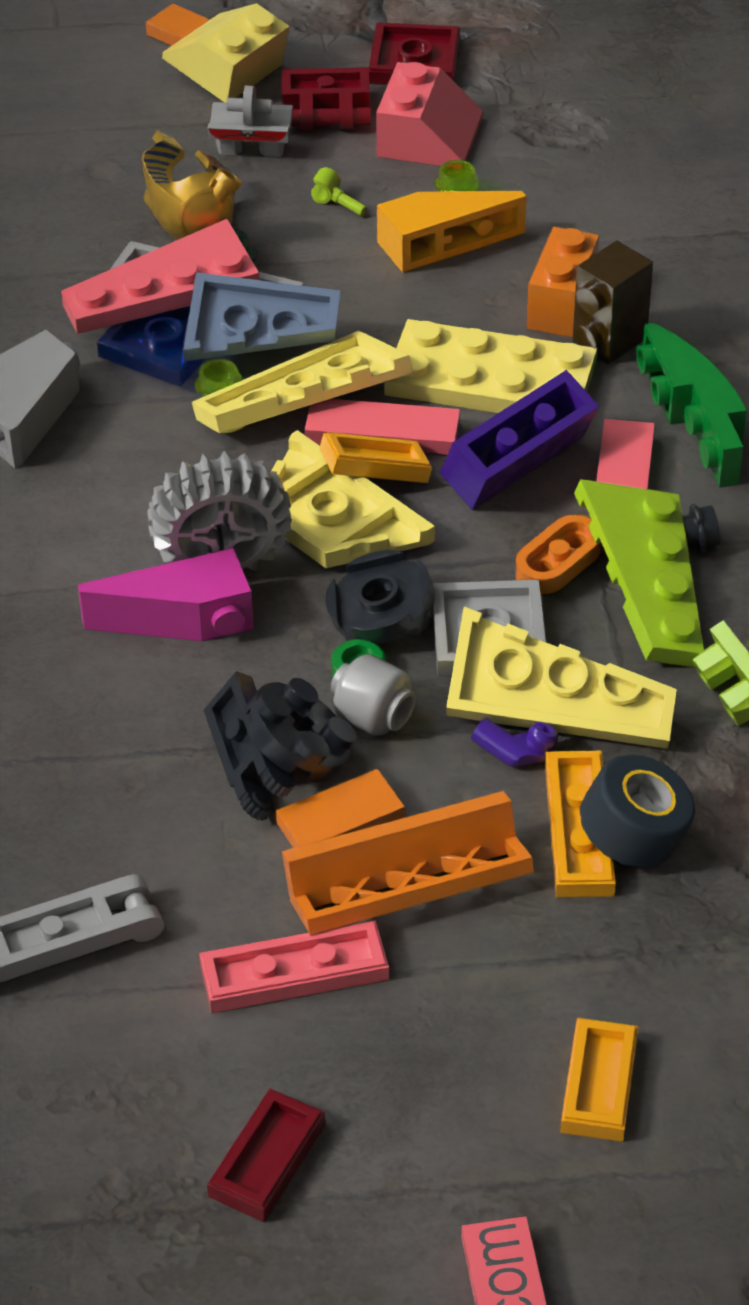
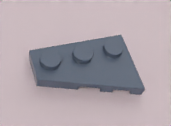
(255, 316)

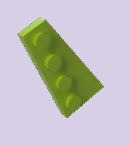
(651, 565)

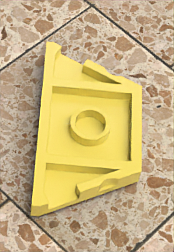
(343, 514)

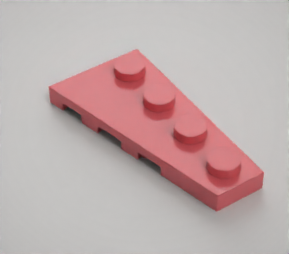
(157, 280)

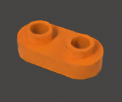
(558, 553)

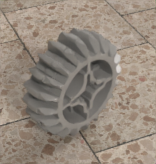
(218, 509)

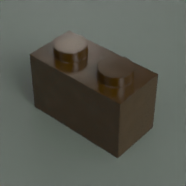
(612, 301)

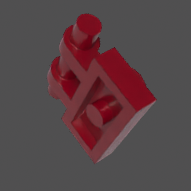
(333, 91)

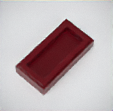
(266, 1155)

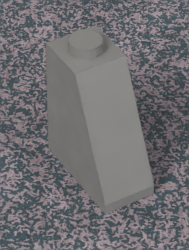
(35, 389)

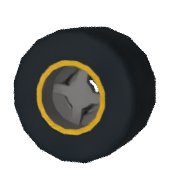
(637, 810)

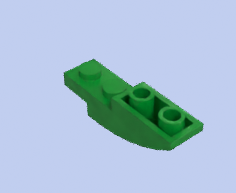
(696, 394)

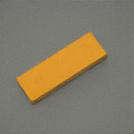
(577, 863)

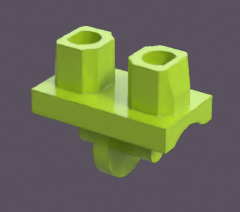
(720, 663)

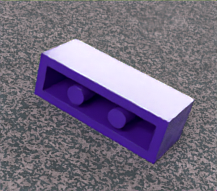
(518, 439)

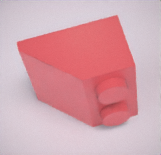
(425, 117)

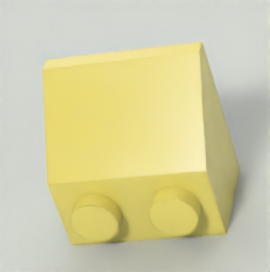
(231, 50)

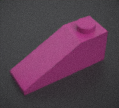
(175, 600)

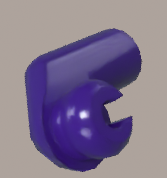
(519, 748)

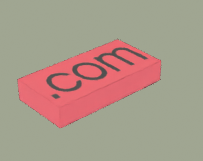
(502, 1263)

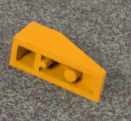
(446, 224)

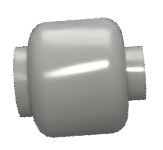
(373, 695)

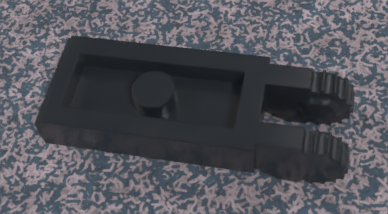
(238, 753)

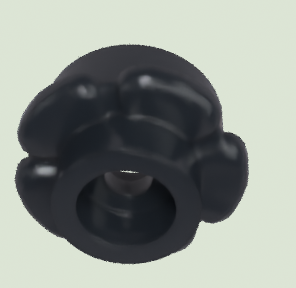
(701, 527)

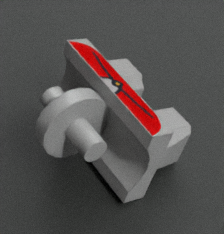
(250, 121)

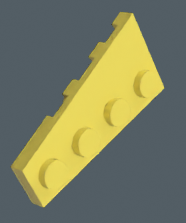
(310, 378)
(527, 681)

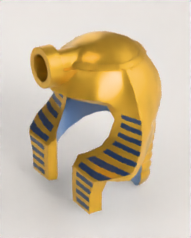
(192, 202)

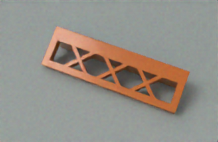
(403, 857)

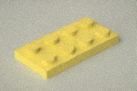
(482, 367)

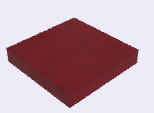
(409, 43)

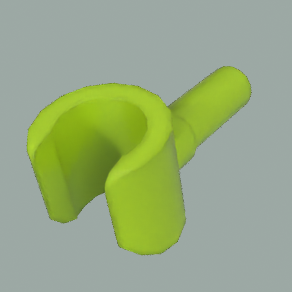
(327, 189)

